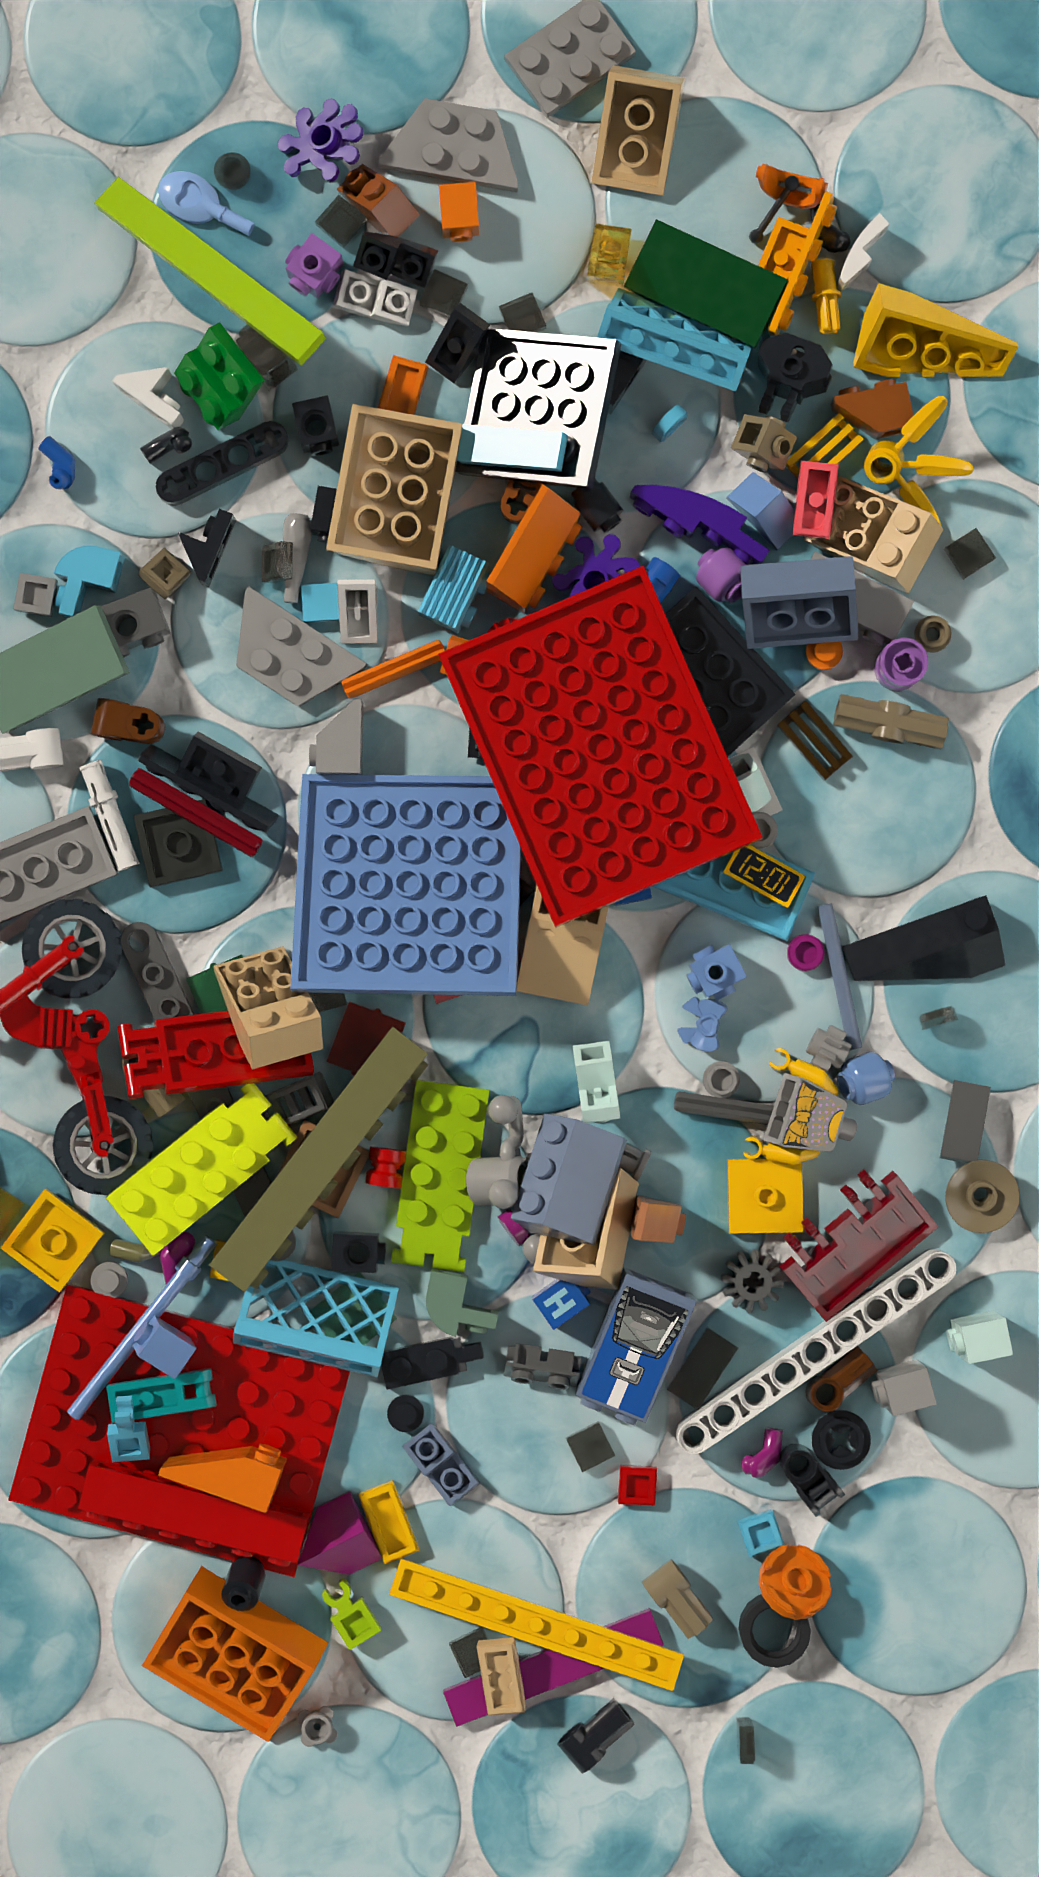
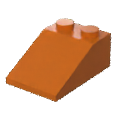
(236, 1474)

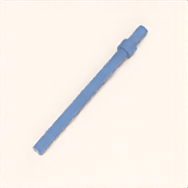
(187, 1270)

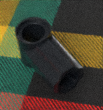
(588, 1742)

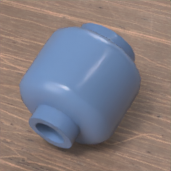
(865, 1078)

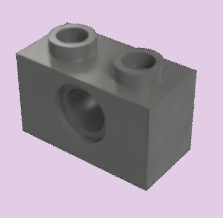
(148, 614)

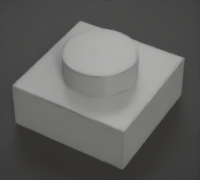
(35, 594)

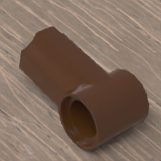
(843, 1377)

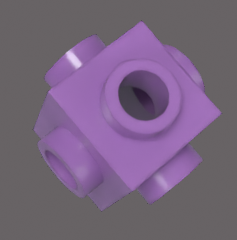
(316, 255)

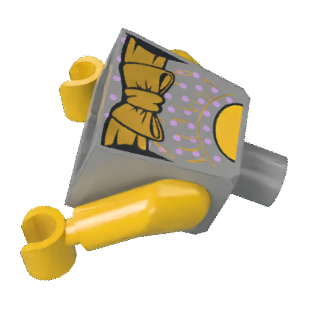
(804, 1116)

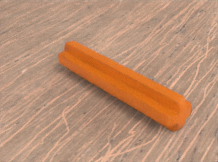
(392, 669)

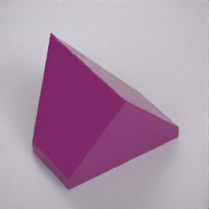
(339, 1538)

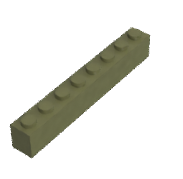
(319, 1159)

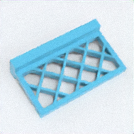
(673, 340)
(312, 1346)

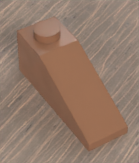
(656, 1220)

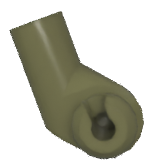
(130, 1251)

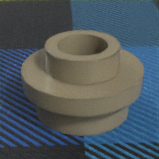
(942, 628)

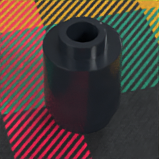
(598, 507)
(243, 1583)

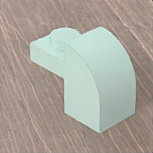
(596, 1082)

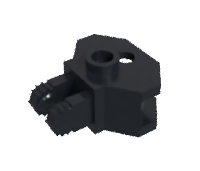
(791, 372)

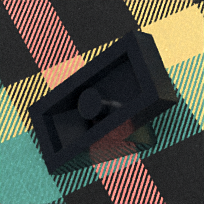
(457, 343)
(207, 555)

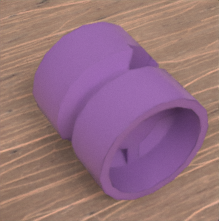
(901, 664)

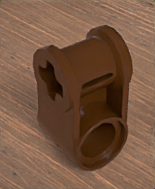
(121, 722)

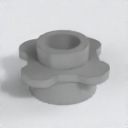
(312, 1736)

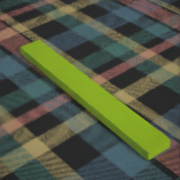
(210, 271)

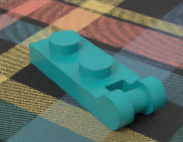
(164, 1394)

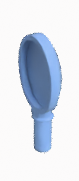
(196, 201)

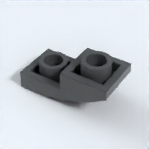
(965, 1122)

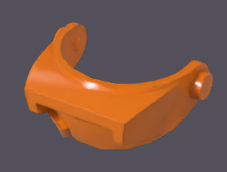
(770, 181)

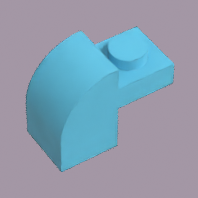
(84, 568)

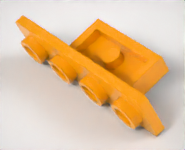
(788, 255)

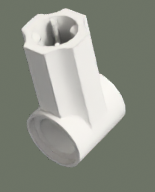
(35, 750)

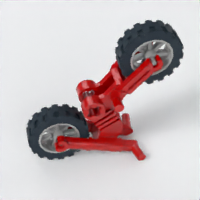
(61, 1030)

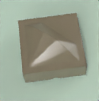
(164, 573)

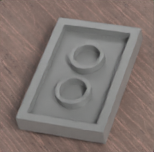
(569, 55)

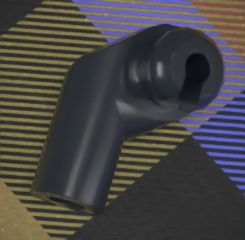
(833, 238)

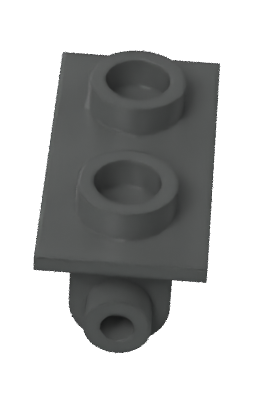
(554, 1371)

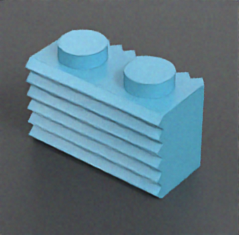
(455, 589)

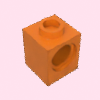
(459, 211)

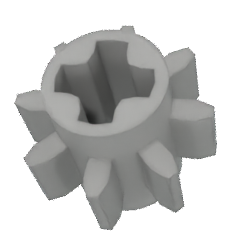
(828, 1048)

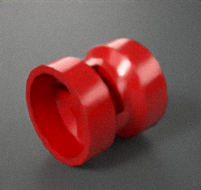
(385, 1164)

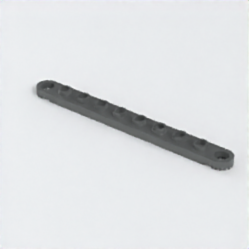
(168, 1000)

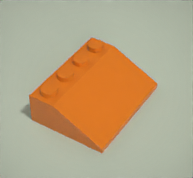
(235, 1660)

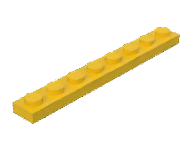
(537, 1624)

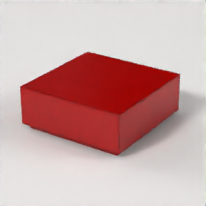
(637, 1485)

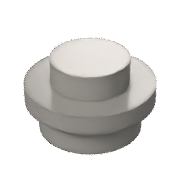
(721, 1079)
(109, 1279)

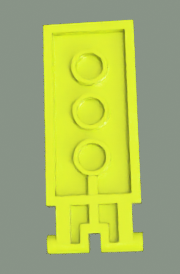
(199, 1169)

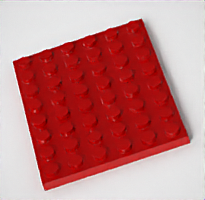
(600, 746)
(257, 1396)

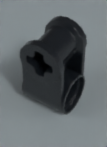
(812, 1482)

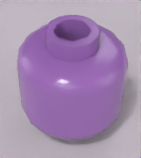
(721, 574)

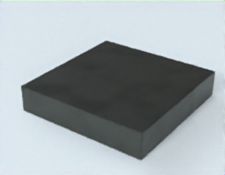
(175, 847)

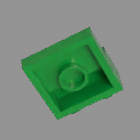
(219, 378)

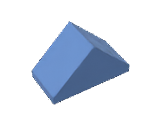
(765, 509)

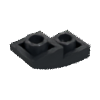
(395, 256)

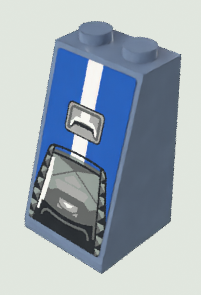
(635, 1346)

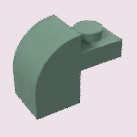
(446, 1304)

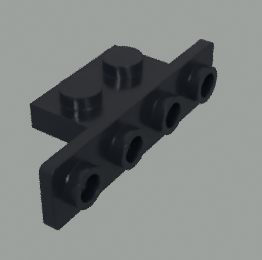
(216, 776)

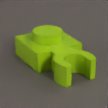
(354, 1619)

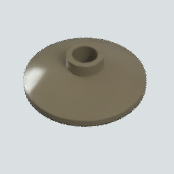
(986, 1213)

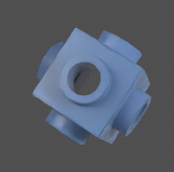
(729, 968)

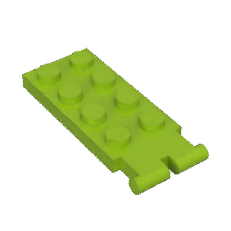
(434, 1196)

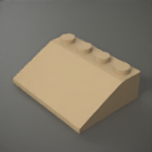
(394, 489)

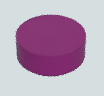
(805, 952)
(514, 1230)

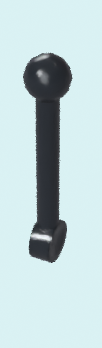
(791, 184)

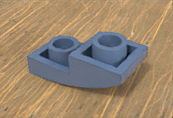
(441, 1464)

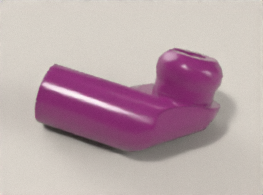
(174, 1252)
(767, 1457)

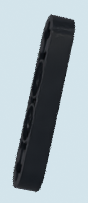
(224, 468)

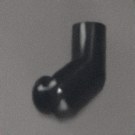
(173, 439)

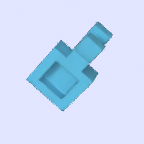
(127, 1438)

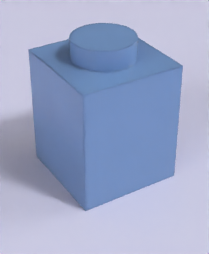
(163, 1346)

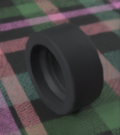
(761, 1655)

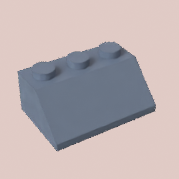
(799, 602)
(568, 1180)

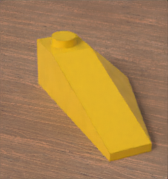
(918, 336)

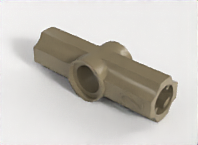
(891, 721)

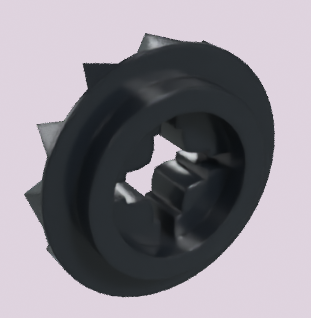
(841, 1457)

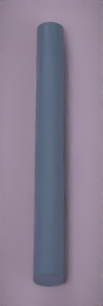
(839, 975)

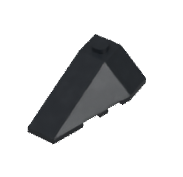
(939, 946)

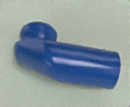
(62, 463)

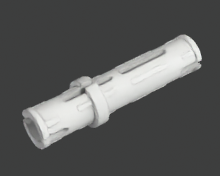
(111, 821)

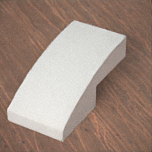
(858, 259)

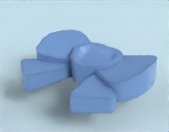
(705, 1035)

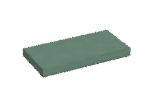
(57, 667)

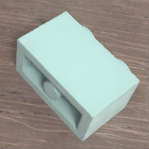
(980, 1337)

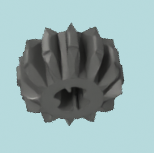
(759, 1291)

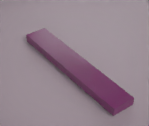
(544, 1670)

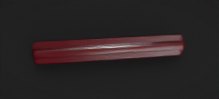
(195, 812)

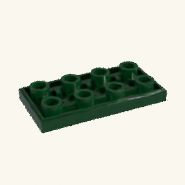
(706, 284)

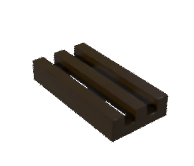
(824, 730)

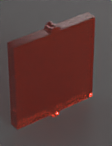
(360, 1035)

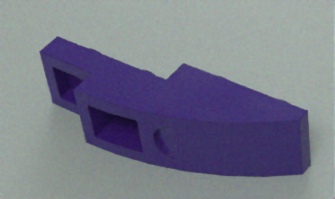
(687, 510)

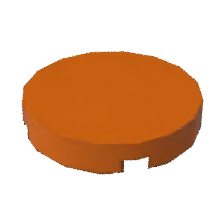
(795, 1581)

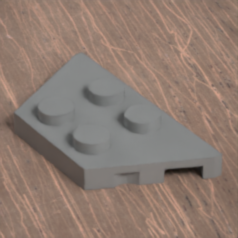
(453, 145)
(289, 653)

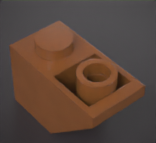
(378, 201)
(875, 411)

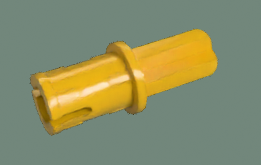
(826, 295)

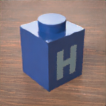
(561, 1301)

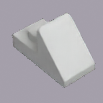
(144, 390)

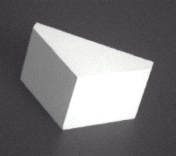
(357, 611)

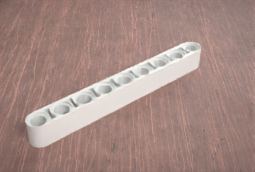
(796, 1352)

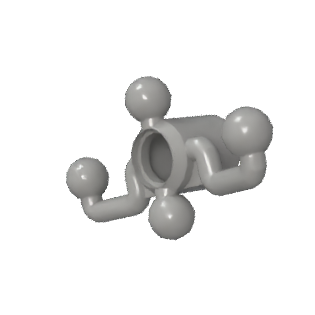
(499, 1179)

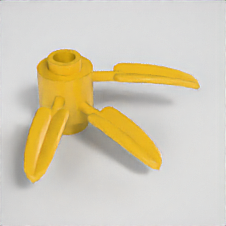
(924, 464)

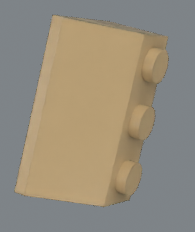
(599, 1263)

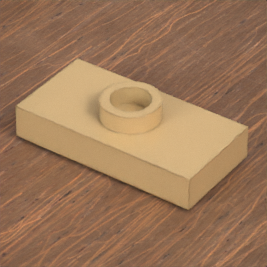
(501, 1676)

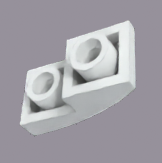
(374, 298)

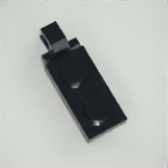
(427, 1361)

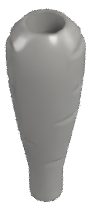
(296, 530)

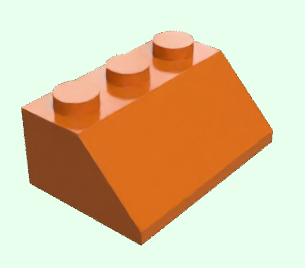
(534, 551)

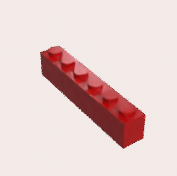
(180, 1510)

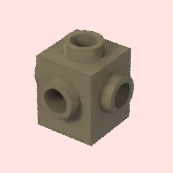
(764, 442)

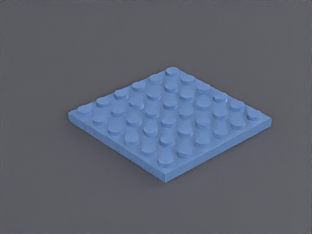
(405, 887)

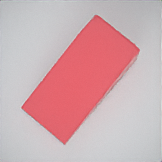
(815, 499)

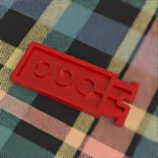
(195, 1056)

